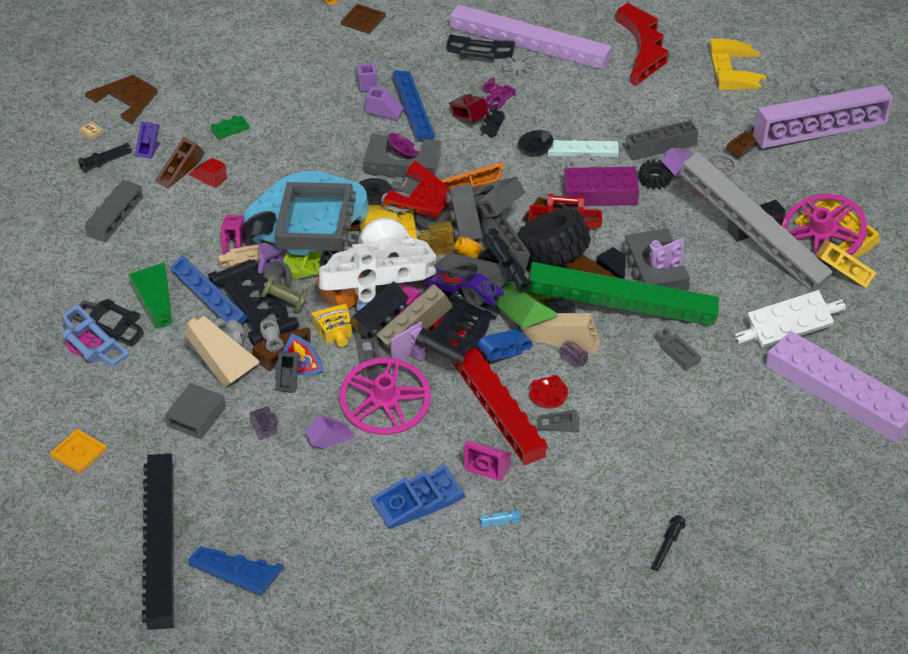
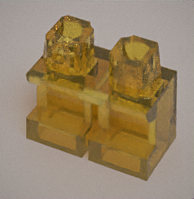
(440, 238)

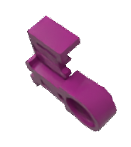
(497, 93)

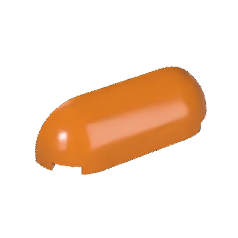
(476, 177)

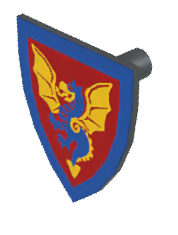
(308, 356)

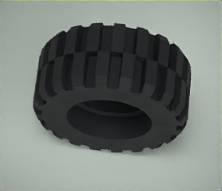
(555, 237)

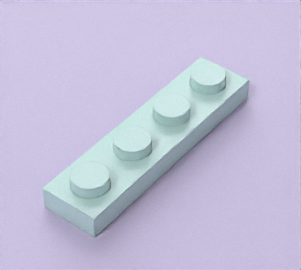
(574, 148)

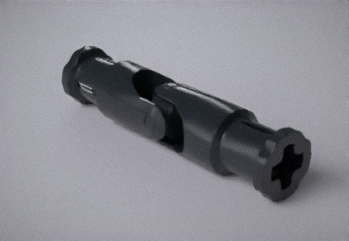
(506, 259)

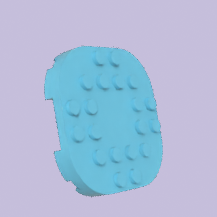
(308, 214)

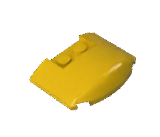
(377, 211)

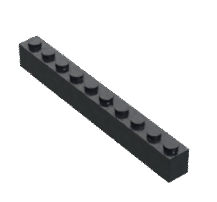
(159, 542)

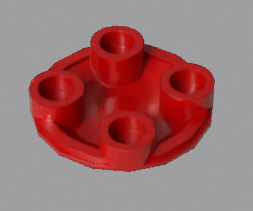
(548, 392)

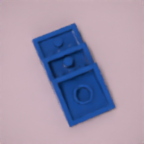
(417, 497)

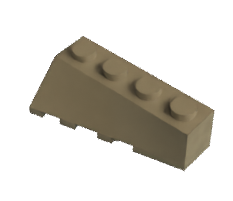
(425, 309)

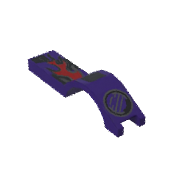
(453, 283)

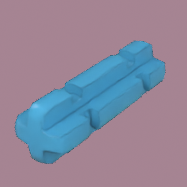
(500, 518)

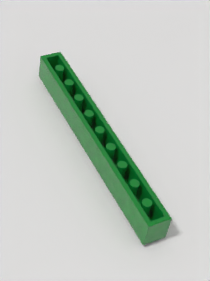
(623, 294)

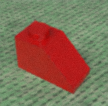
(210, 172)

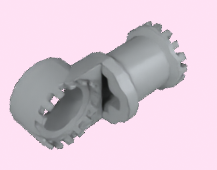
(271, 334)

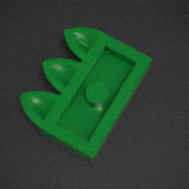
(229, 127)

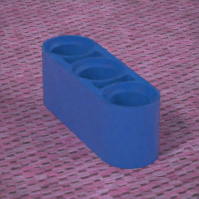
(504, 344)

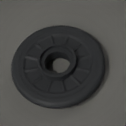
(375, 184)

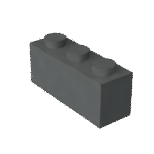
(463, 212)

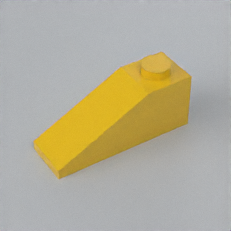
(845, 263)

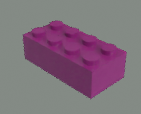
(602, 185)

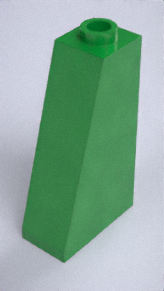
(153, 294)

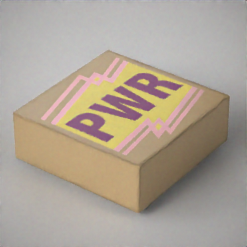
(91, 131)

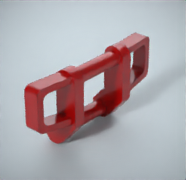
(568, 200)

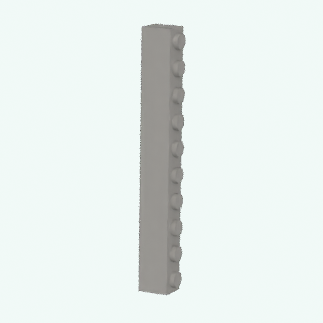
(755, 222)

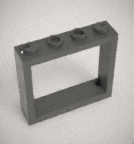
(314, 241)

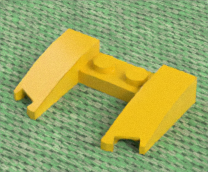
(730, 79)
(851, 222)

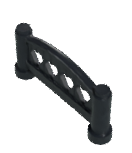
(231, 280)
(439, 338)

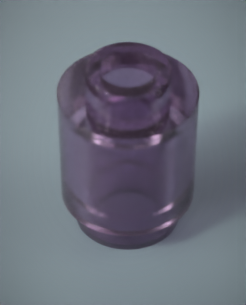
(573, 354)

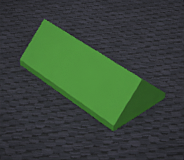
(522, 307)

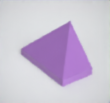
(268, 254)

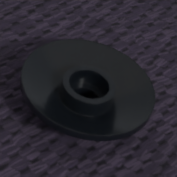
(535, 141)

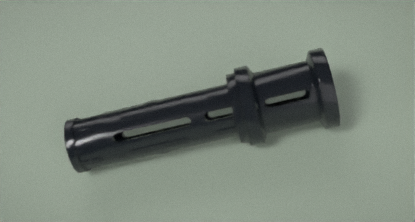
(97, 160)

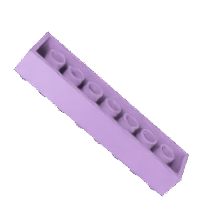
(822, 116)
(841, 385)

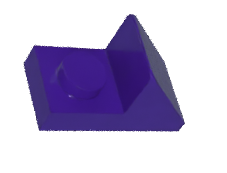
(147, 140)

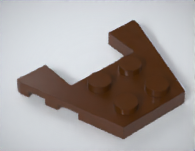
(128, 90)

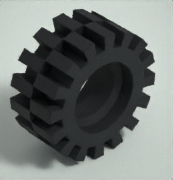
(654, 181)

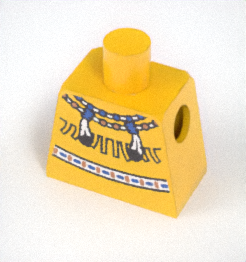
(333, 324)

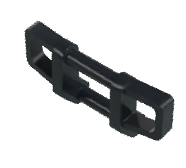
(492, 54)
(128, 319)

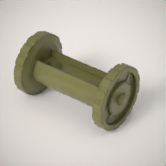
(284, 293)

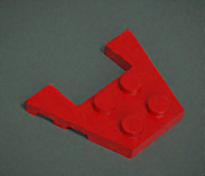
(426, 198)

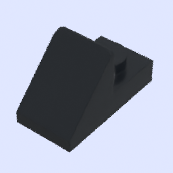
(287, 371)

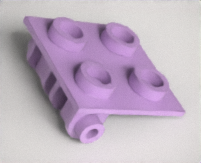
(667, 255)
(403, 344)

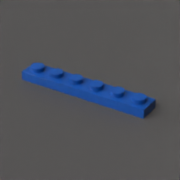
(413, 105)
(207, 291)

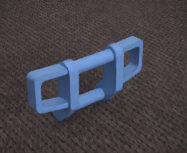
(72, 334)

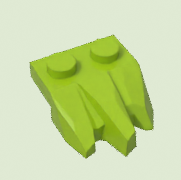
(303, 265)

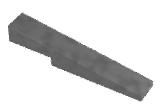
(368, 350)

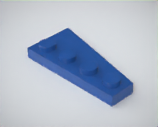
(248, 574)

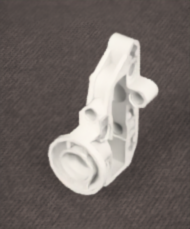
(384, 249)

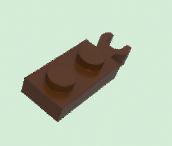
(742, 143)

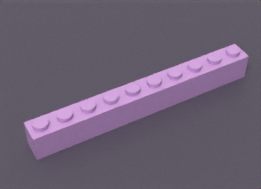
(531, 36)

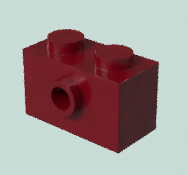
(469, 108)

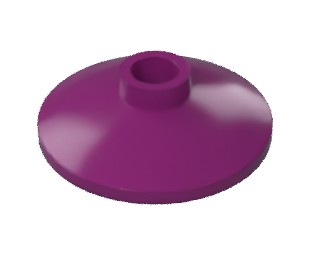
(402, 145)

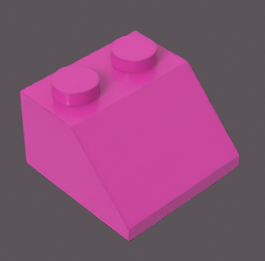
(486, 460)

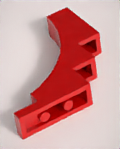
(644, 29)

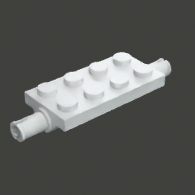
(799, 314)

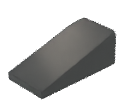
(560, 421)

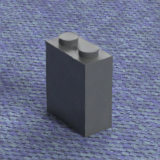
(195, 411)

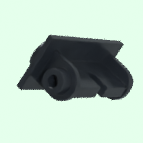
(493, 123)

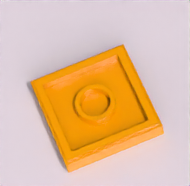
(78, 451)

